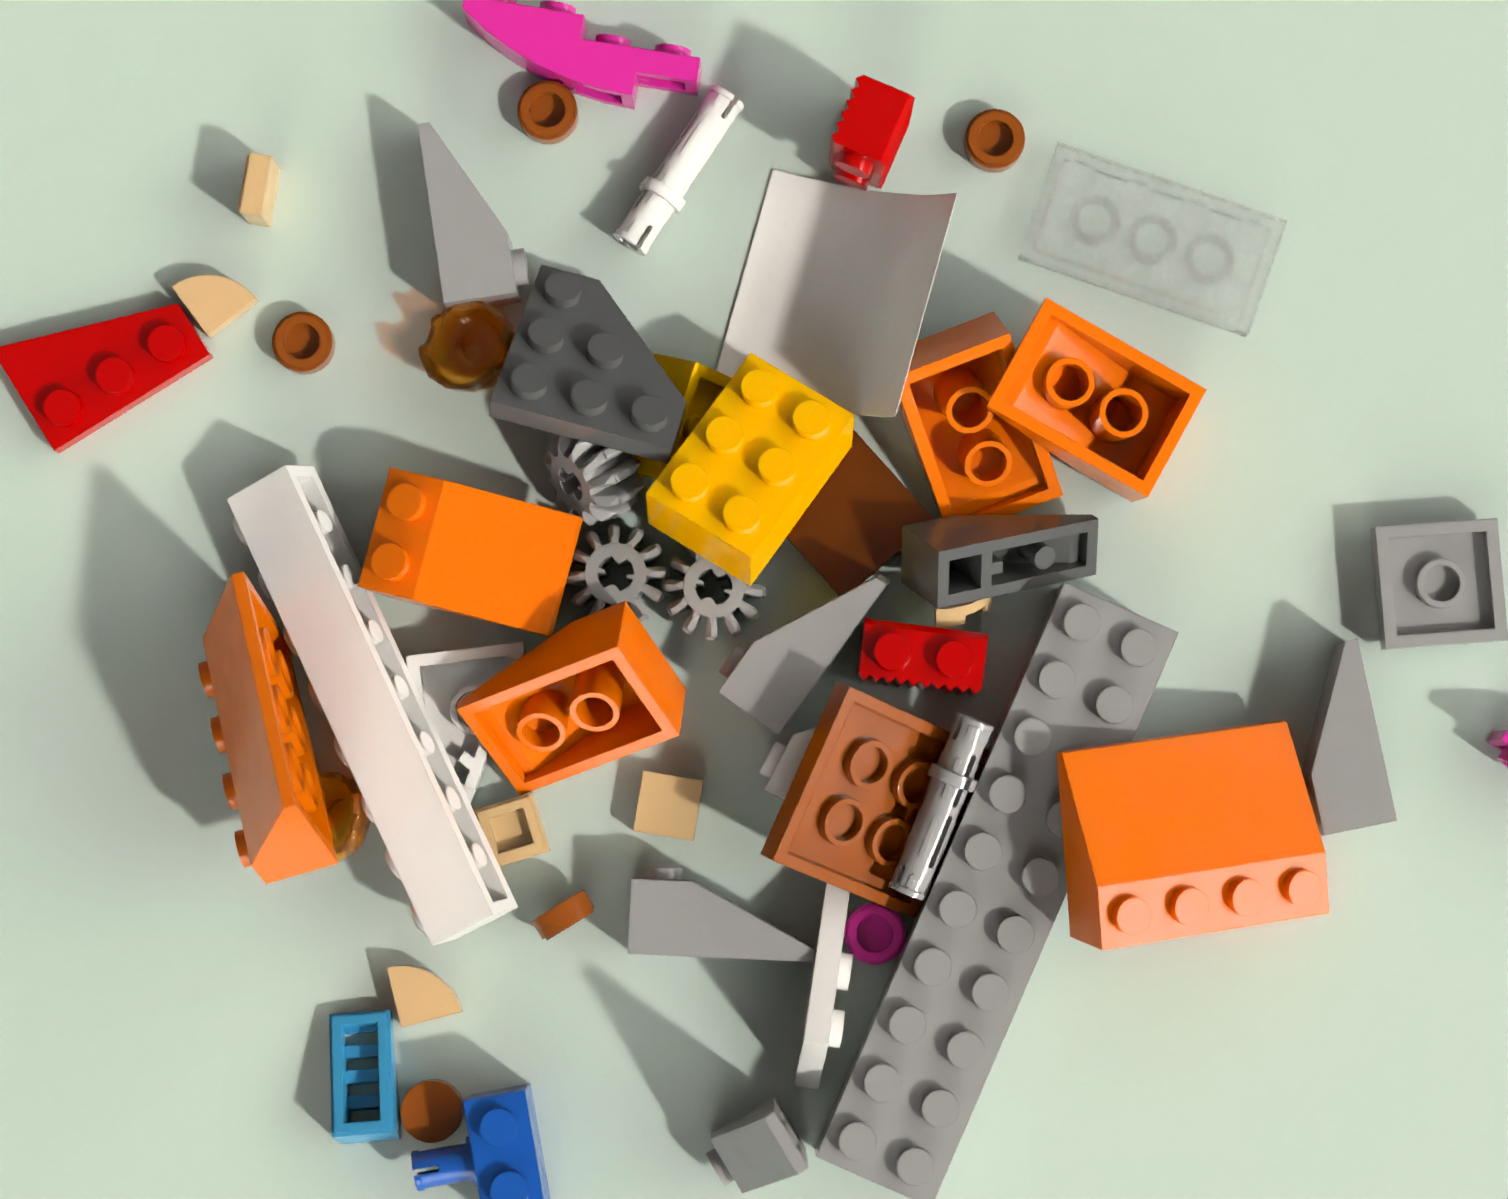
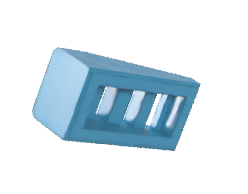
(387, 1100)

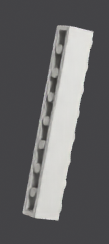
(371, 704)

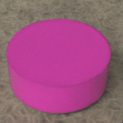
(874, 933)

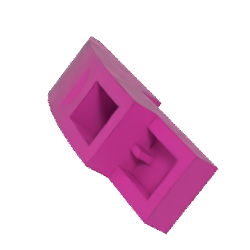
(555, 48)

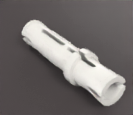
(665, 190)

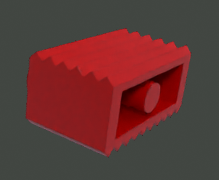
(869, 133)
(922, 656)

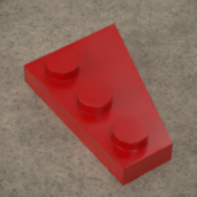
(101, 370)

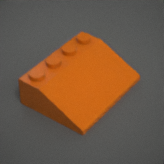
(264, 738)
(1188, 836)

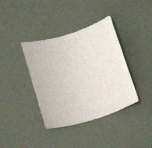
(838, 288)

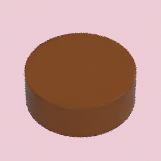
(547, 112)
(994, 140)
(303, 343)
(563, 915)
(432, 1110)

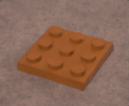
(858, 796)

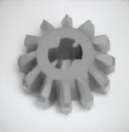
(593, 478)
(622, 555)
(706, 608)

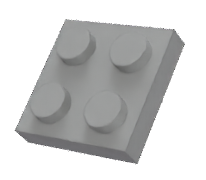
(1439, 583)

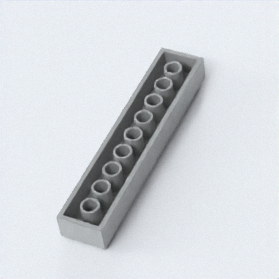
(989, 901)

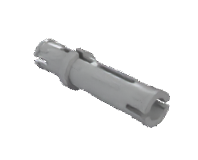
(944, 797)

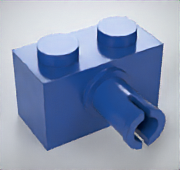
(500, 1152)

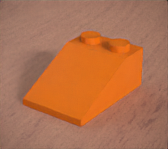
(1095, 401)
(966, 450)
(470, 552)
(577, 701)

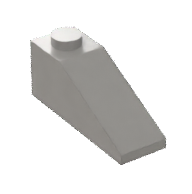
(470, 241)
(787, 662)
(1344, 753)
(694, 921)
(757, 1148)

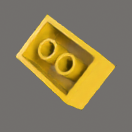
(750, 469)

